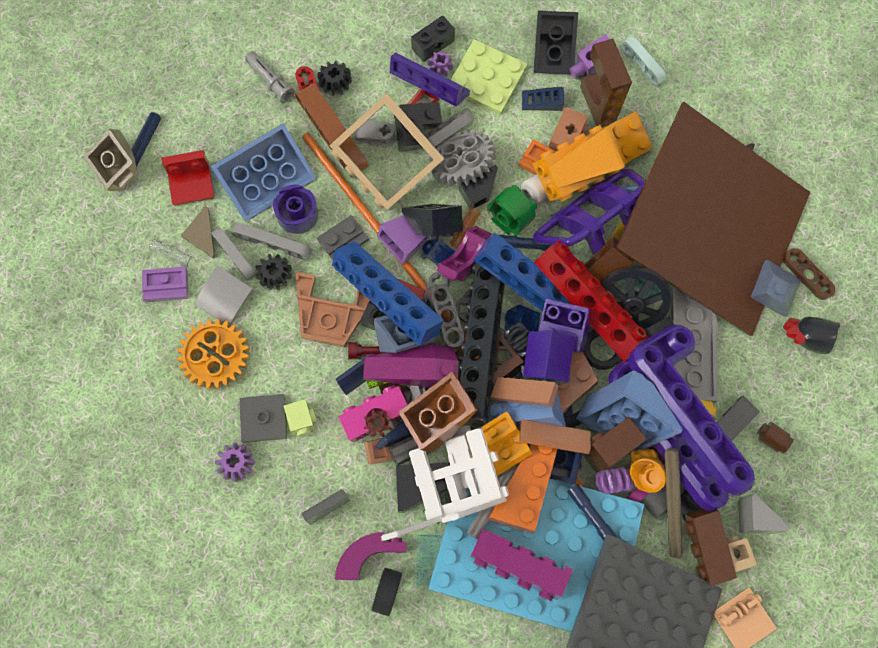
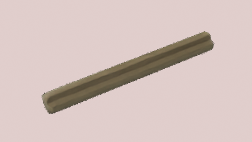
(673, 502)

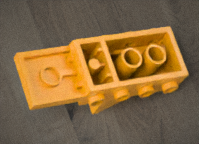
(591, 157)

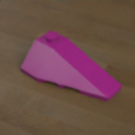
(415, 367)

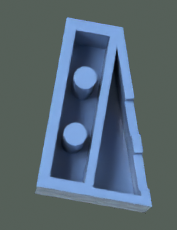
(543, 414)

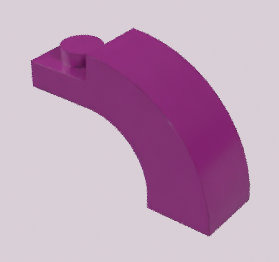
(461, 263)
(358, 552)

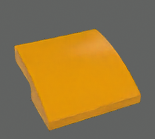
(503, 437)

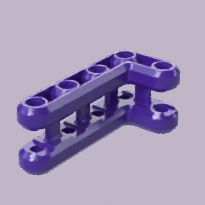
(707, 457)

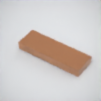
(524, 391)
(555, 436)

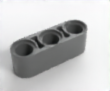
(453, 323)

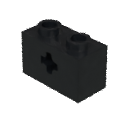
(433, 38)

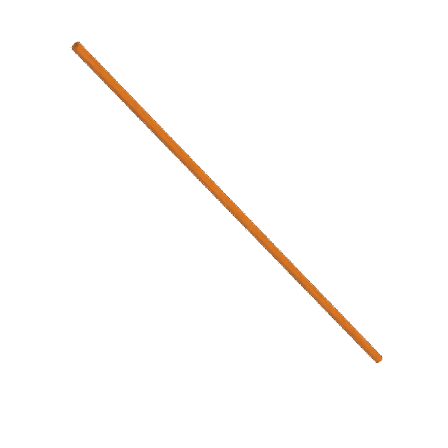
(372, 221)

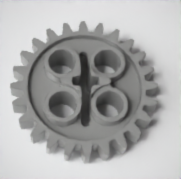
(464, 158)

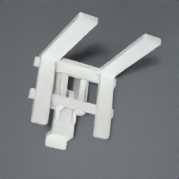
(470, 468)

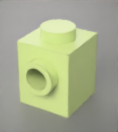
(300, 417)

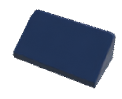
(352, 377)

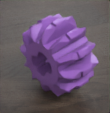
(228, 469)
(614, 480)

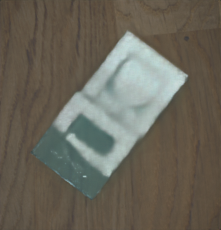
(426, 556)

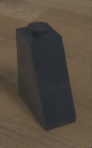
(407, 490)

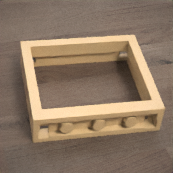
(354, 170)

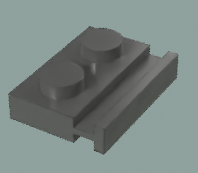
(342, 234)

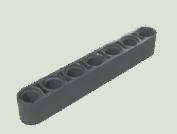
(732, 423)

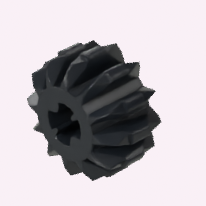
(341, 80)
(273, 263)
(517, 337)

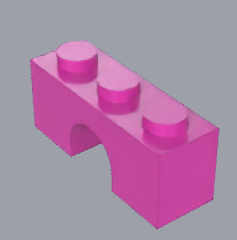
(353, 419)

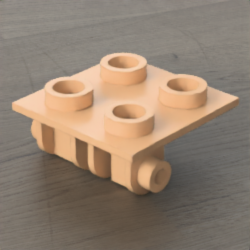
(744, 619)

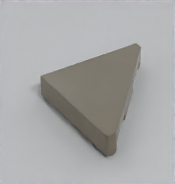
(200, 231)

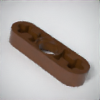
(824, 280)

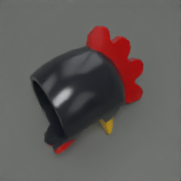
(813, 333)

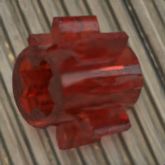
(383, 419)

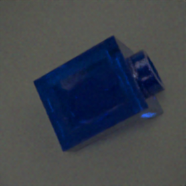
(436, 251)
(524, 315)

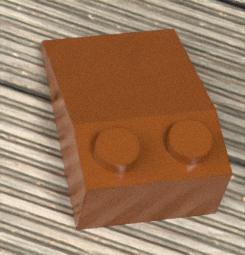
(438, 413)

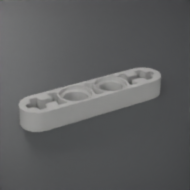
(271, 241)

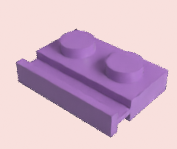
(165, 284)

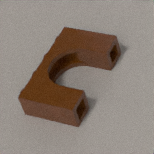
(609, 86)

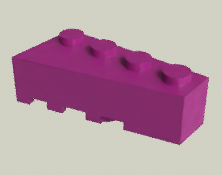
(520, 565)

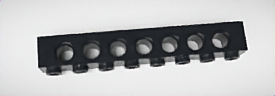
(486, 346)

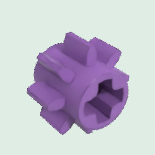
(441, 63)

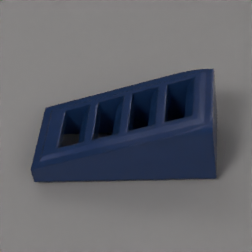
(544, 106)
(396, 435)

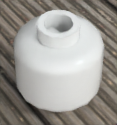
(533, 189)

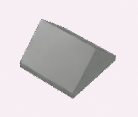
(758, 517)

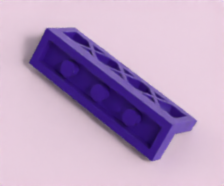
(427, 80)

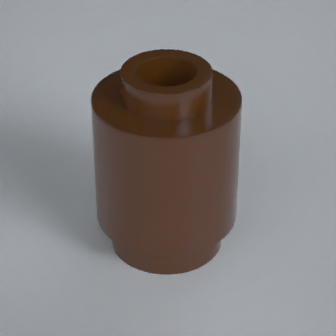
(775, 437)

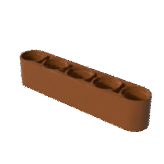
(328, 123)

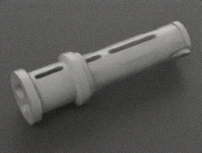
(274, 82)

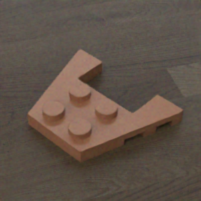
(325, 319)
(581, 381)

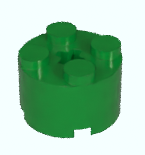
(512, 210)

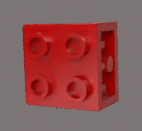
(188, 177)

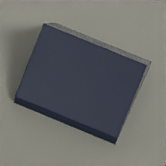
(566, 466)

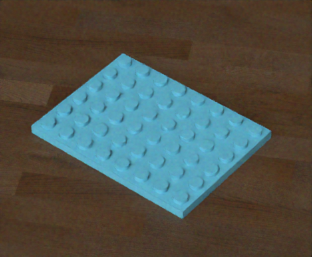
(560, 535)

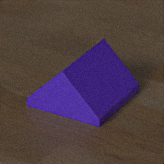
(548, 356)

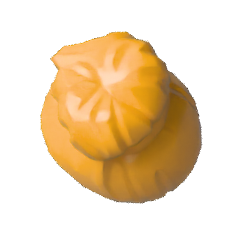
(647, 470)

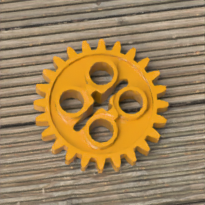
(201, 369)

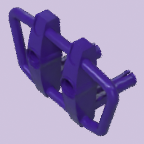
(583, 224)

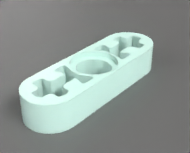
(641, 57)

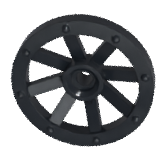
(637, 298)

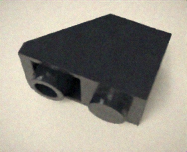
(479, 192)

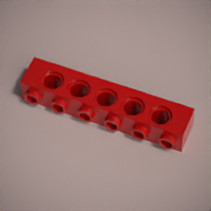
(565, 280)

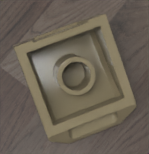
(112, 160)

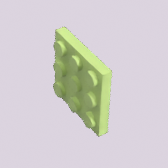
(489, 75)

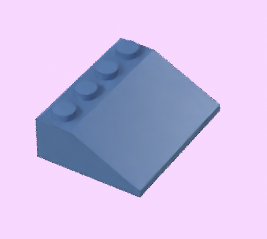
(261, 170)
(633, 398)

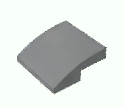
(223, 296)

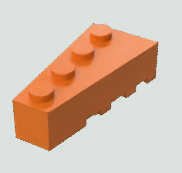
(526, 491)

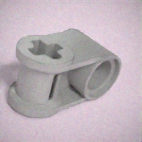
(374, 134)

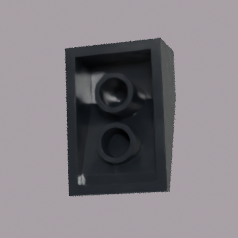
(555, 42)

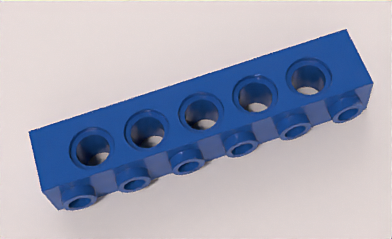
(517, 272)
(387, 293)

